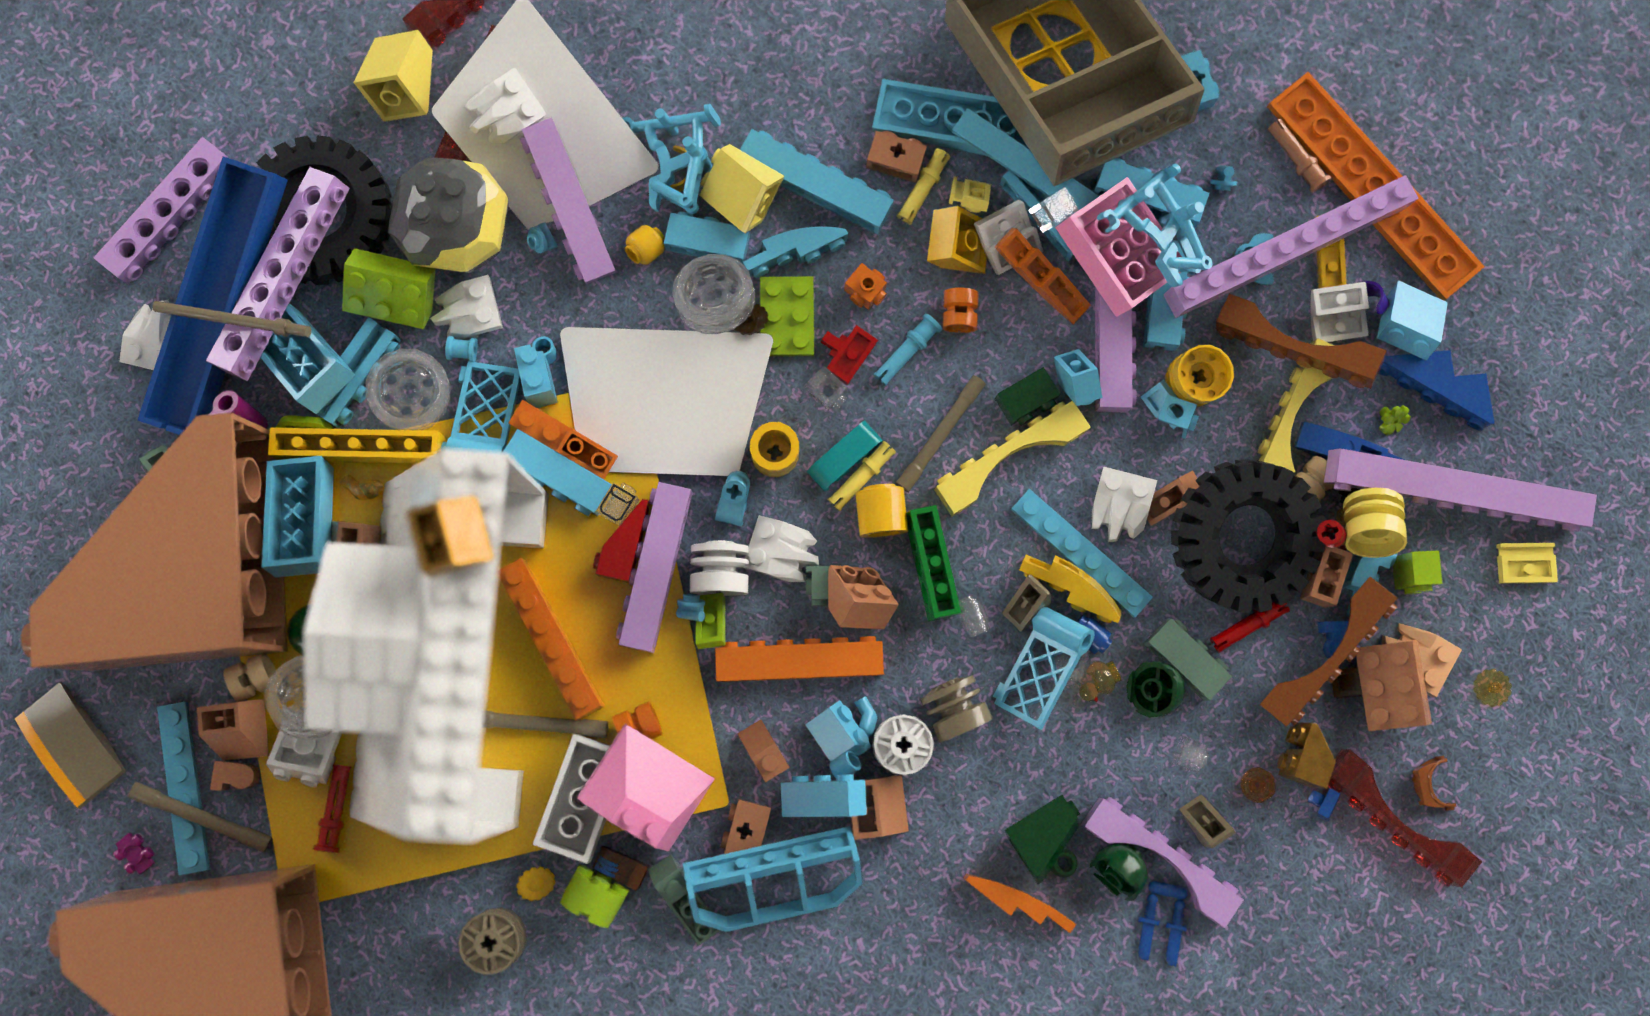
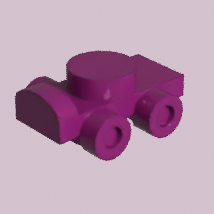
(136, 854)

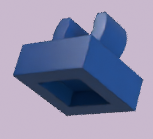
(1325, 803)

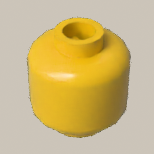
(644, 244)

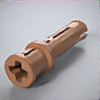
(1306, 165)

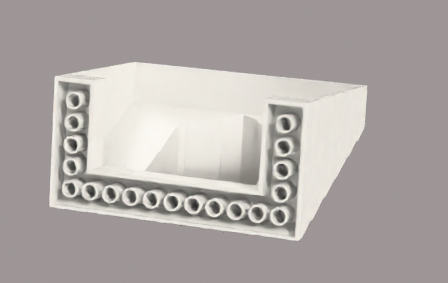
(413, 653)

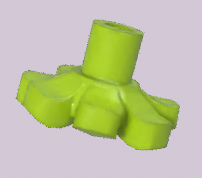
(1393, 419)

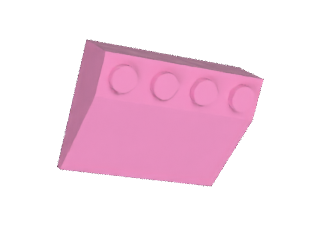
(1118, 261)

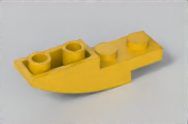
(1084, 590)

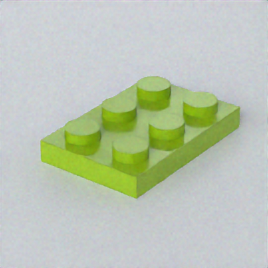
(790, 314)

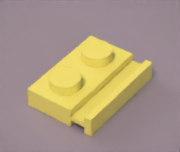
(971, 194)
(1526, 563)

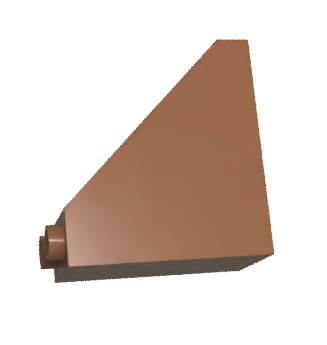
(172, 565)
(201, 947)

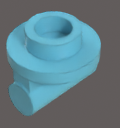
(1224, 178)
(540, 238)
(691, 607)

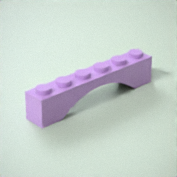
(1209, 896)

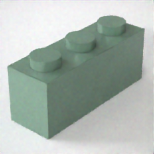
(1189, 658)

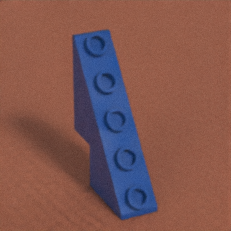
(1435, 380)

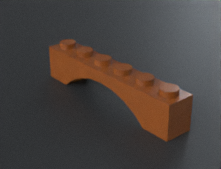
(1353, 361)
(1366, 608)

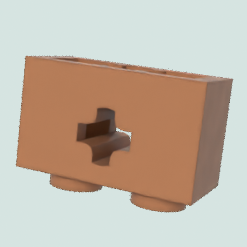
(882, 157)
(1327, 582)
(750, 813)

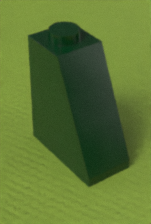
(1044, 835)

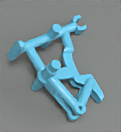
(694, 158)
(1172, 224)

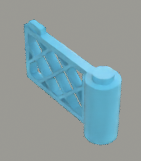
(473, 441)
(1055, 632)

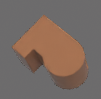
(234, 773)

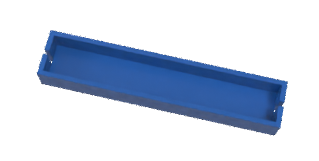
(218, 270)

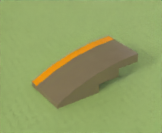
(70, 745)

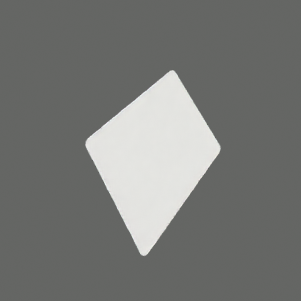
(594, 135)
(666, 395)

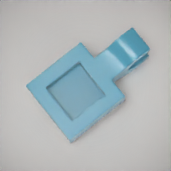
(1155, 398)

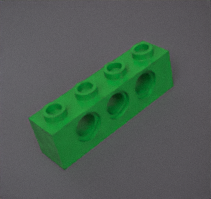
(932, 563)

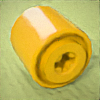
(765, 439)
(881, 511)

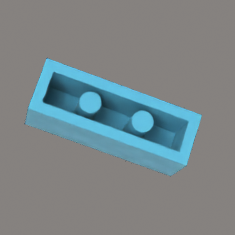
(704, 237)
(823, 797)

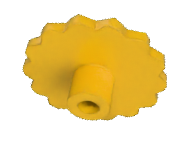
(535, 883)

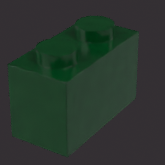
(1027, 397)

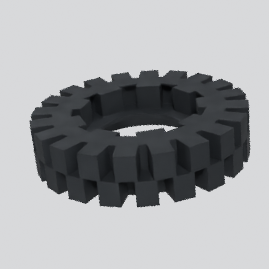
(366, 201)
(1293, 547)

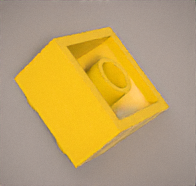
(955, 241)

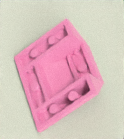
(645, 789)

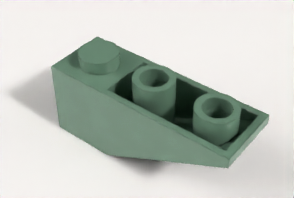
(671, 884)

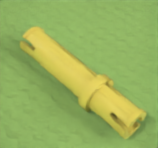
(929, 176)
(862, 475)

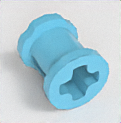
(461, 348)

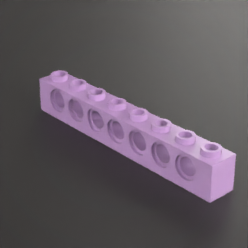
(279, 271)

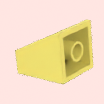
(397, 76)
(740, 187)

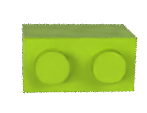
(1417, 572)

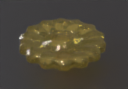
(1492, 687)

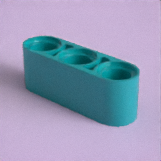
(844, 455)

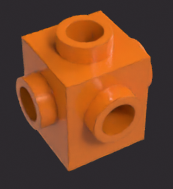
(866, 287)

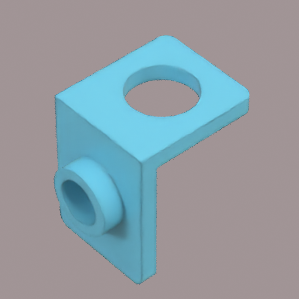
(1186, 421)

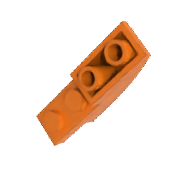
(563, 439)

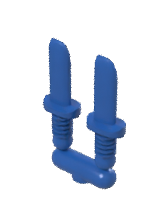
(1175, 927)

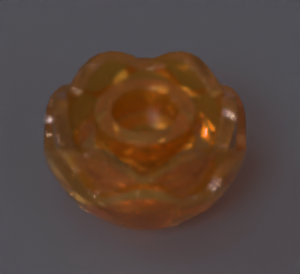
(1265, 780)

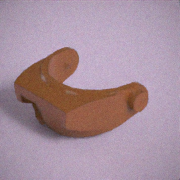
(1423, 784)

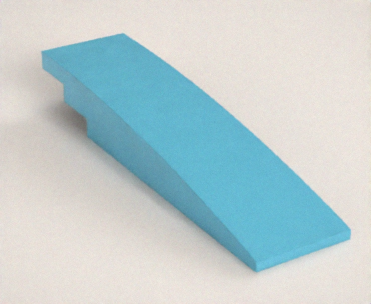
(933, 112)

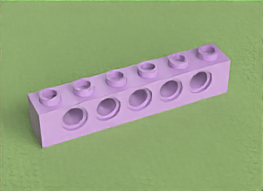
(151, 213)

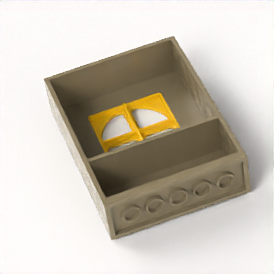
(1090, 116)

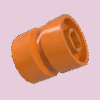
(960, 310)
(642, 720)

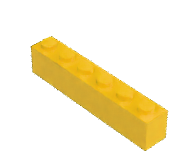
(355, 444)

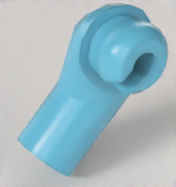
(868, 716)

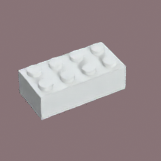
(568, 823)

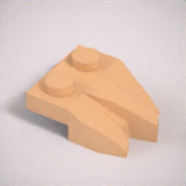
(1436, 655)

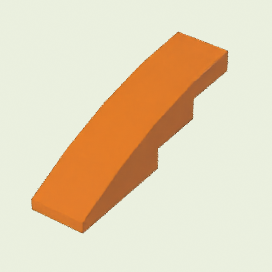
(1042, 275)
(1010, 898)

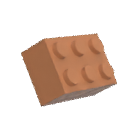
(1393, 686)

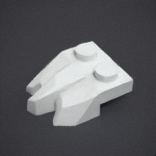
(504, 108)
(468, 309)
(144, 337)
(1122, 503)
(780, 550)

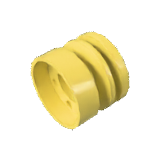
(1375, 522)

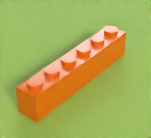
(550, 639)
(799, 660)

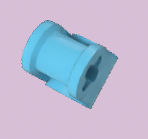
(733, 501)

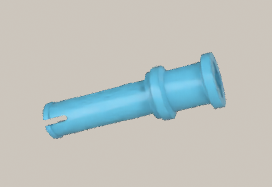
(915, 341)

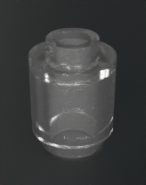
(973, 616)

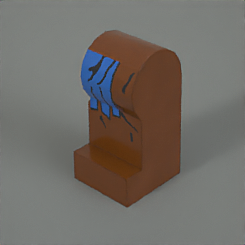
(621, 867)

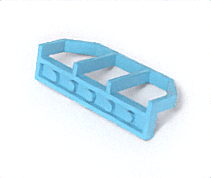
(767, 861)

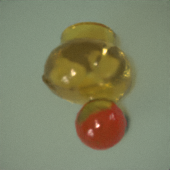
(1104, 677)

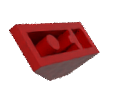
(619, 551)

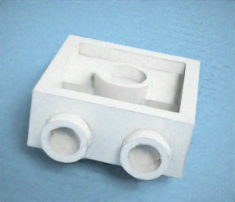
(303, 758)

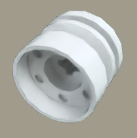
(719, 568)
(891, 732)

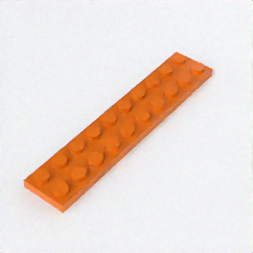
(1361, 167)

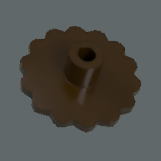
(754, 322)

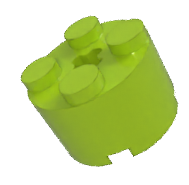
(593, 896)

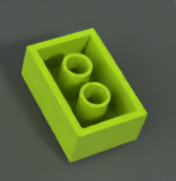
(388, 289)

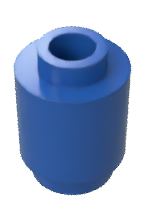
(1101, 634)

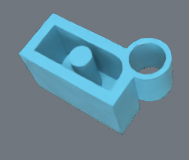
(536, 372)
(839, 738)

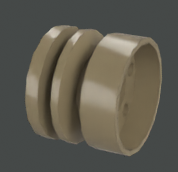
(956, 708)
(497, 924)

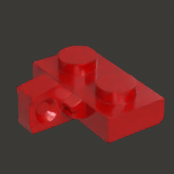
(848, 352)

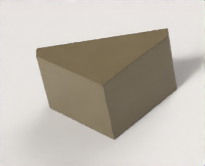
(1027, 602)
(1206, 822)

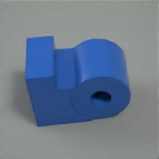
(1334, 634)

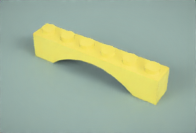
(1058, 428)
(1277, 447)

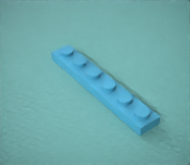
(1081, 552)
(183, 785)

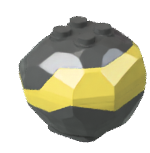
(448, 215)

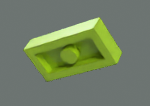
(711, 630)

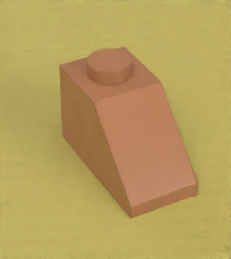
(1169, 498)
(763, 750)

